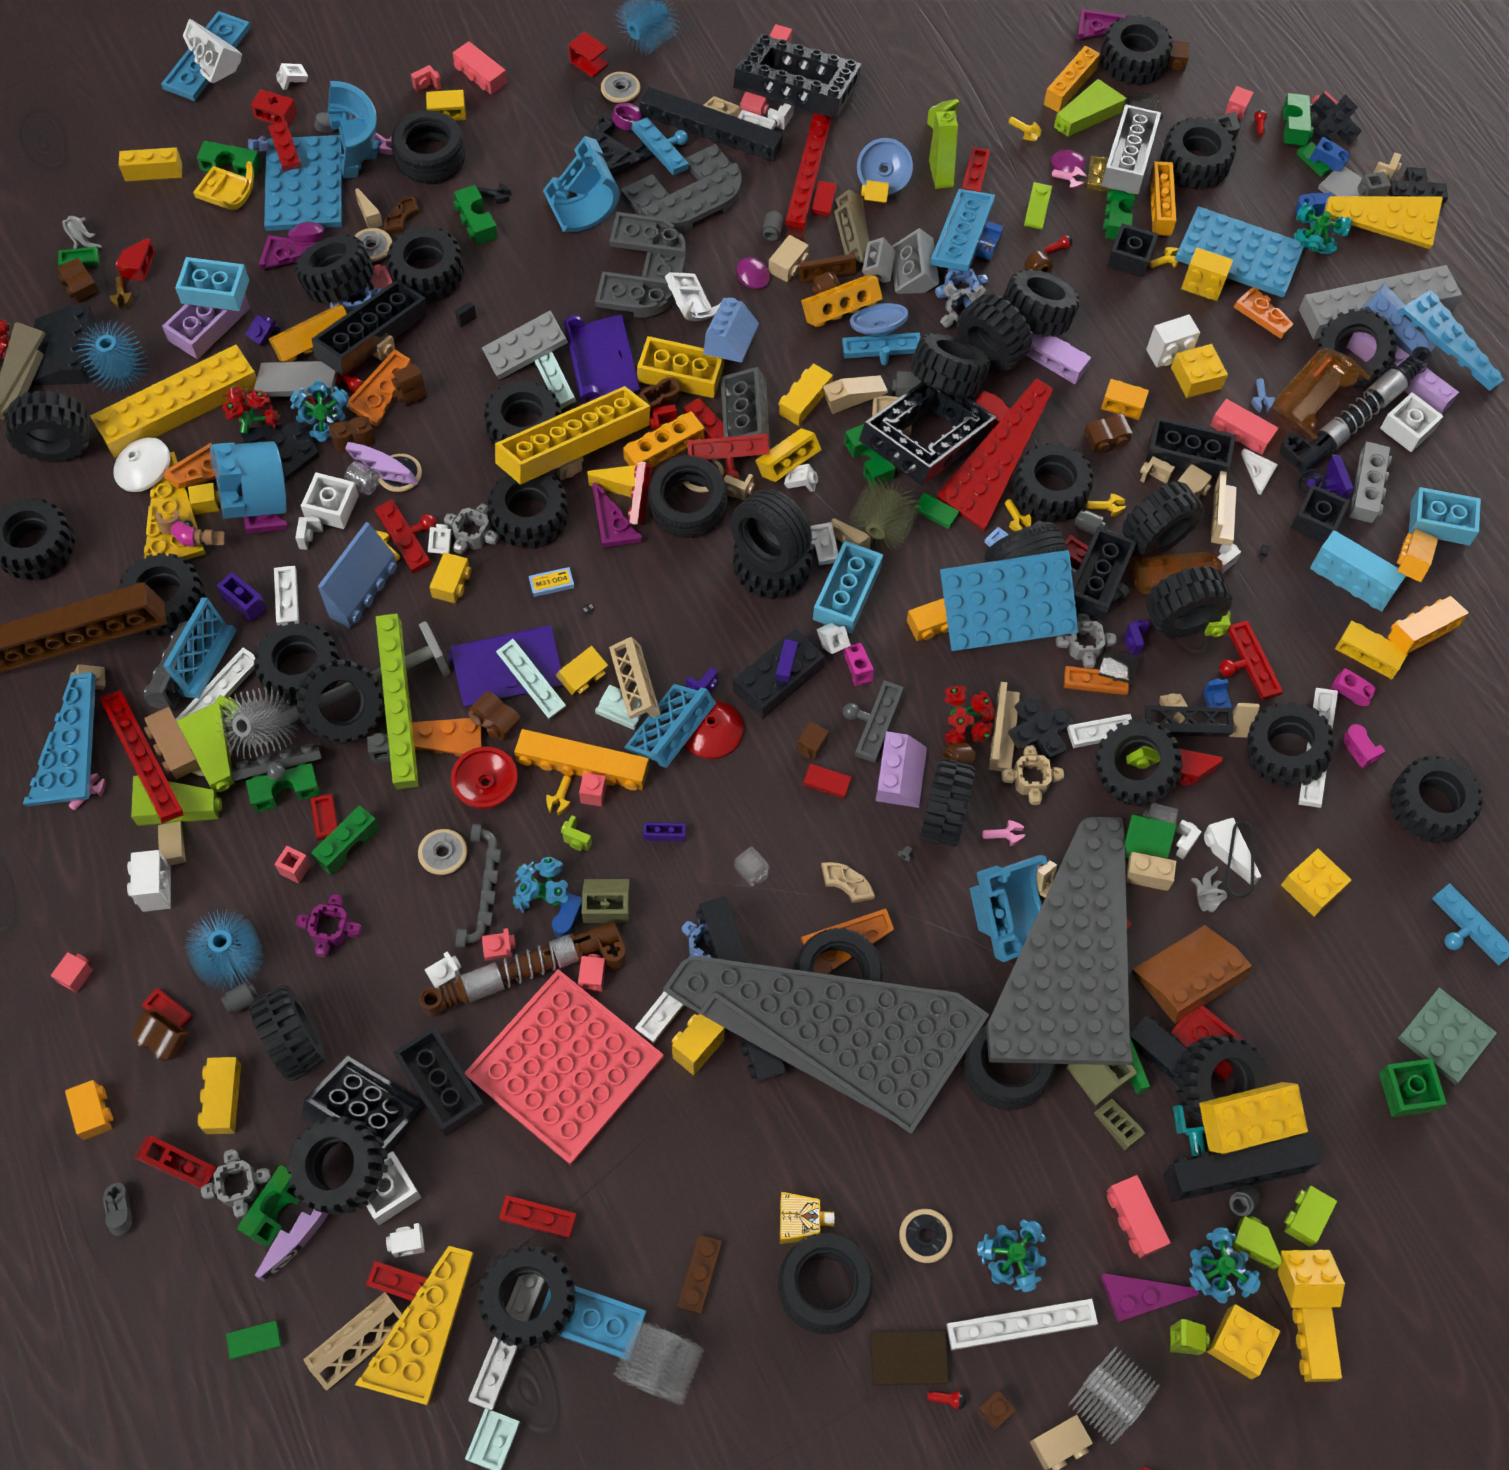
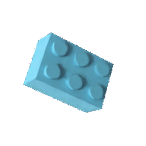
(212, 284)
(1445, 515)

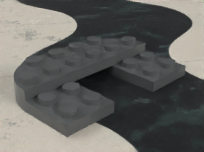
(715, 190)
(665, 254)

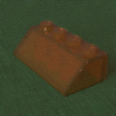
(1150, 570)

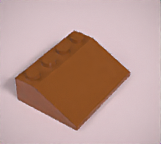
(1192, 972)

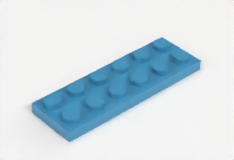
(186, 76)
(963, 230)

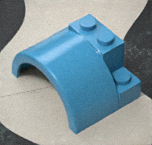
(355, 133)
(593, 184)
(258, 471)
(1007, 904)

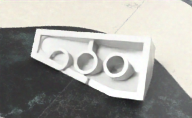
(211, 52)

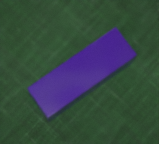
(786, 660)
(664, 831)

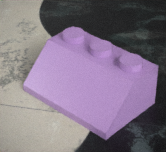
(901, 770)

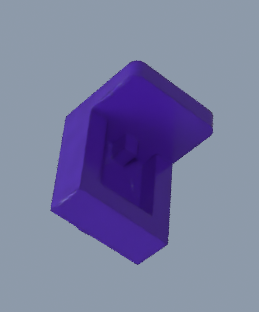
(261, 329)
(1133, 636)
(708, 681)

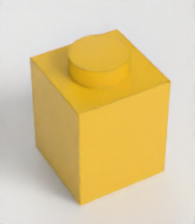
(875, 191)
(204, 498)

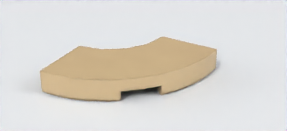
(848, 880)

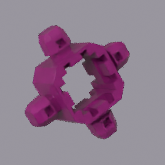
(334, 910)

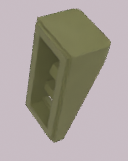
(1118, 1135)

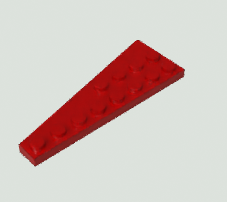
(985, 474)

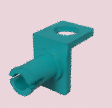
(1195, 1134)

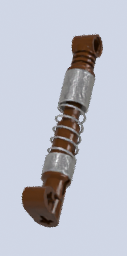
(559, 953)

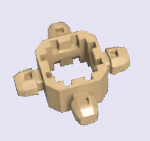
(1029, 761)

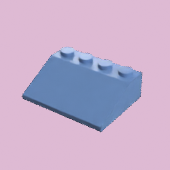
(357, 577)

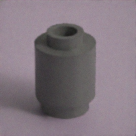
(772, 225)
(1089, 521)
(239, 998)
(1244, 1200)

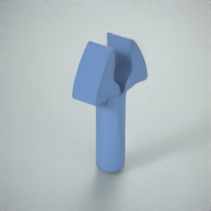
(261, 143)
(1256, 401)

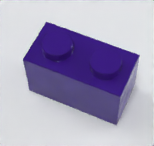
(241, 597)

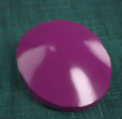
(625, 114)
(1067, 160)
(307, 232)
(753, 273)

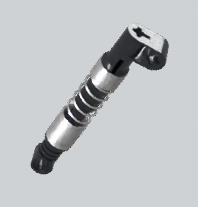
(1339, 429)

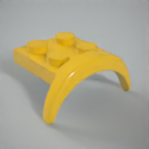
(226, 188)

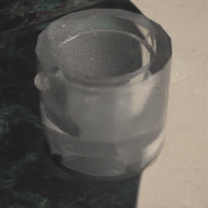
(365, 478)

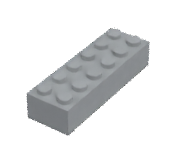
(1131, 149)

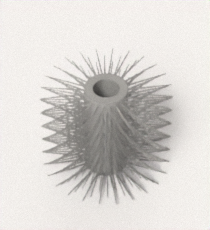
(259, 722)
(658, 1362)
(1114, 1395)

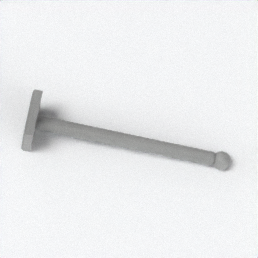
(411, 659)

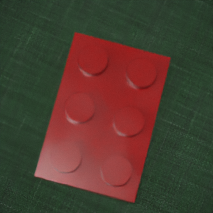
(1204, 1024)

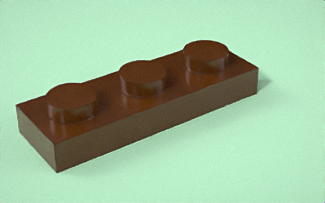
(839, 265)
(699, 1274)

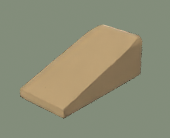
(723, 106)
(369, 211)
(847, 533)
(1242, 717)
(171, 842)

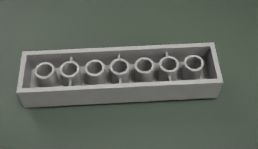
(1322, 306)

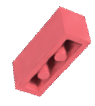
(480, 68)
(1247, 427)
(1137, 1217)

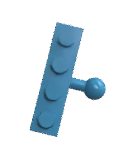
(662, 147)
(1471, 925)

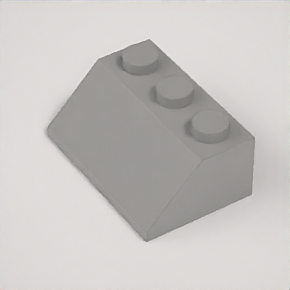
(913, 264)

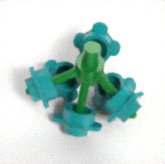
(1320, 226)

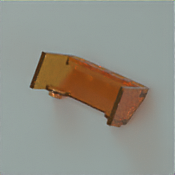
(1314, 386)

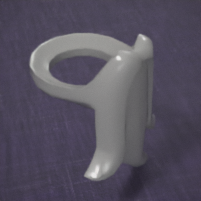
(77, 231)
(1208, 894)

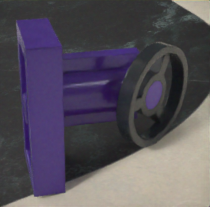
(1335, 481)

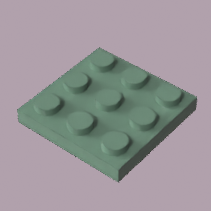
(1447, 1035)

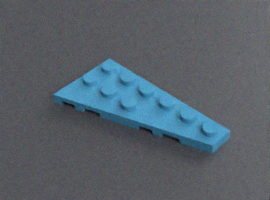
(1450, 337)
(67, 753)

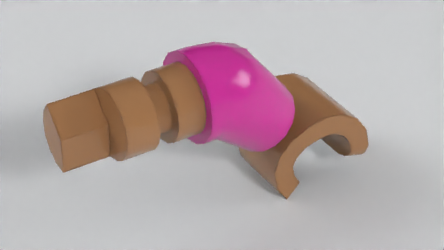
(188, 535)

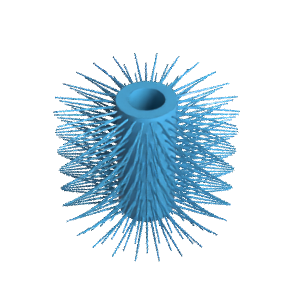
(647, 22)
(113, 356)
(224, 950)

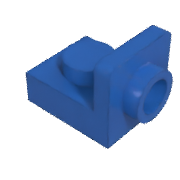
(1216, 693)

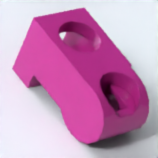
(858, 664)
(1353, 687)
(1361, 746)

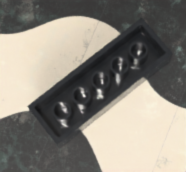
(362, 329)
(1241, 1167)

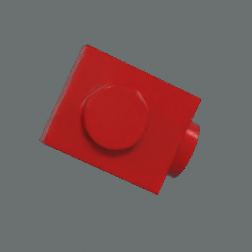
(662, 415)

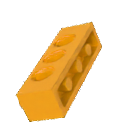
(1071, 79)
(1162, 198)
(849, 291)
(664, 441)

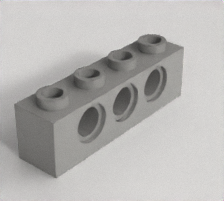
(1369, 482)

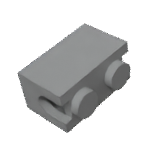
(879, 259)

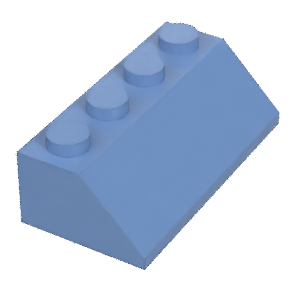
(730, 331)
(1406, 335)

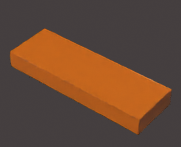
(1089, 680)

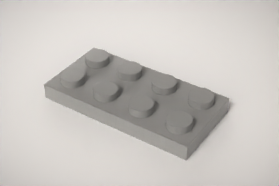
(524, 345)

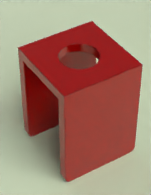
(587, 54)

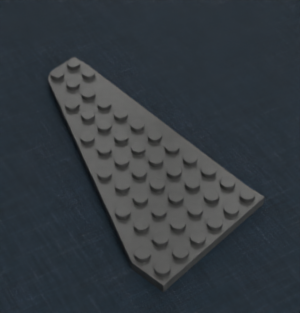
(1072, 974)
(857, 1035)

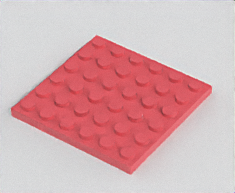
(564, 1066)

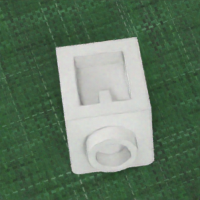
(291, 73)
(781, 116)
(802, 476)
(305, 530)
(440, 539)
(1229, 556)
(1189, 836)
(444, 971)

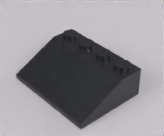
(59, 346)
(366, 1097)

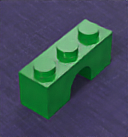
(1299, 121)
(220, 155)
(1118, 202)
(480, 226)
(876, 465)
(264, 790)
(334, 848)
(261, 1219)

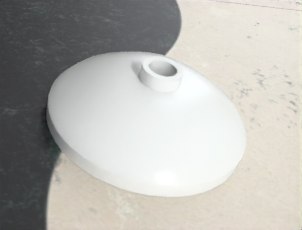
(141, 464)

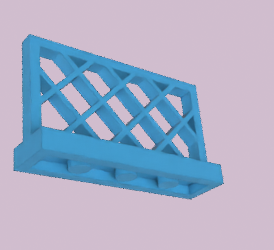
(207, 653)
(677, 730)

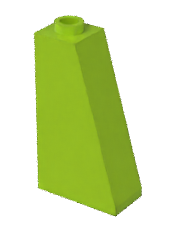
(1089, 108)
(943, 149)
(204, 740)
(195, 802)

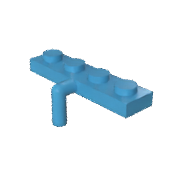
(880, 346)

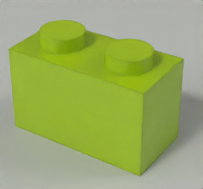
(1309, 1215)

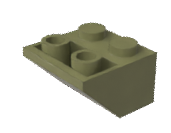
(605, 900)
(1101, 1080)

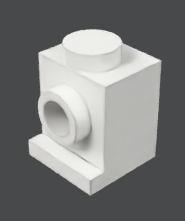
(833, 638)
(406, 1241)

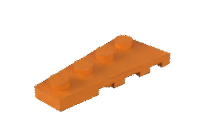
(378, 391)
(447, 736)
(871, 926)

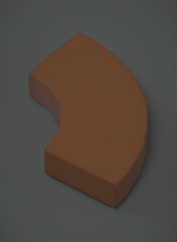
(399, 215)

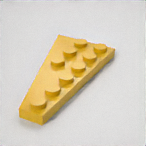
(1401, 218)
(165, 500)
(416, 1345)

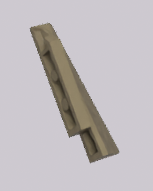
(852, 224)
(19, 364)

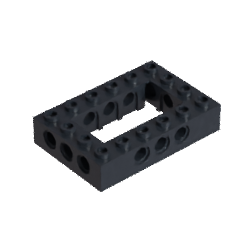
(755, 76)
(885, 436)

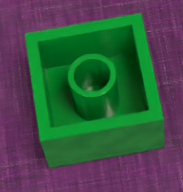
(1412, 1088)

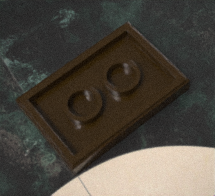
(909, 1358)

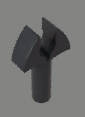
(497, 193)

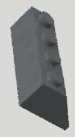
(744, 403)
(163, 690)

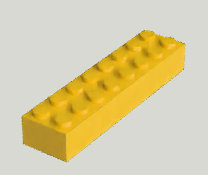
(174, 400)
(572, 435)

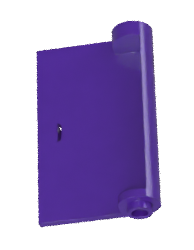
(597, 358)
(483, 670)

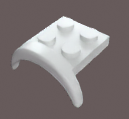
(690, 296)

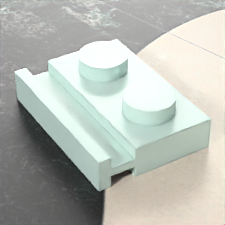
(613, 708)
(492, 1440)

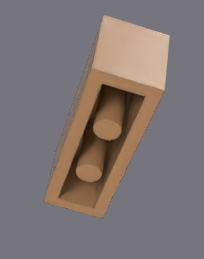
(171, 743)

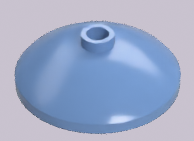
(889, 154)
(879, 319)

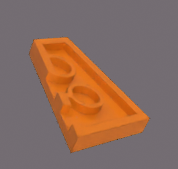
(1261, 311)
(192, 469)

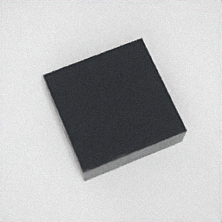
(465, 314)

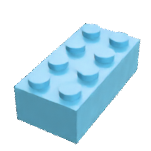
(1357, 570)
(848, 586)

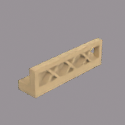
(1223, 512)
(642, 678)
(1005, 719)
(347, 1338)

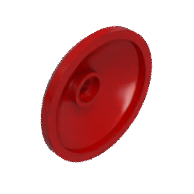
(720, 738)
(482, 766)

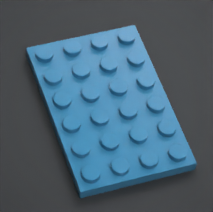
(306, 192)
(1258, 255)
(1009, 600)

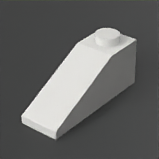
(1219, 839)

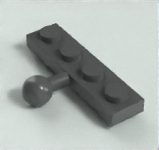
(877, 722)
(276, 764)

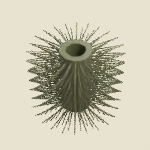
(881, 518)

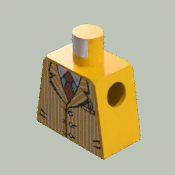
(801, 1217)

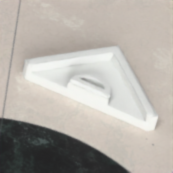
(1258, 468)

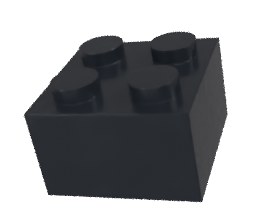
(1132, 250)
(1320, 513)

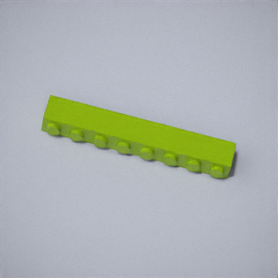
(397, 701)

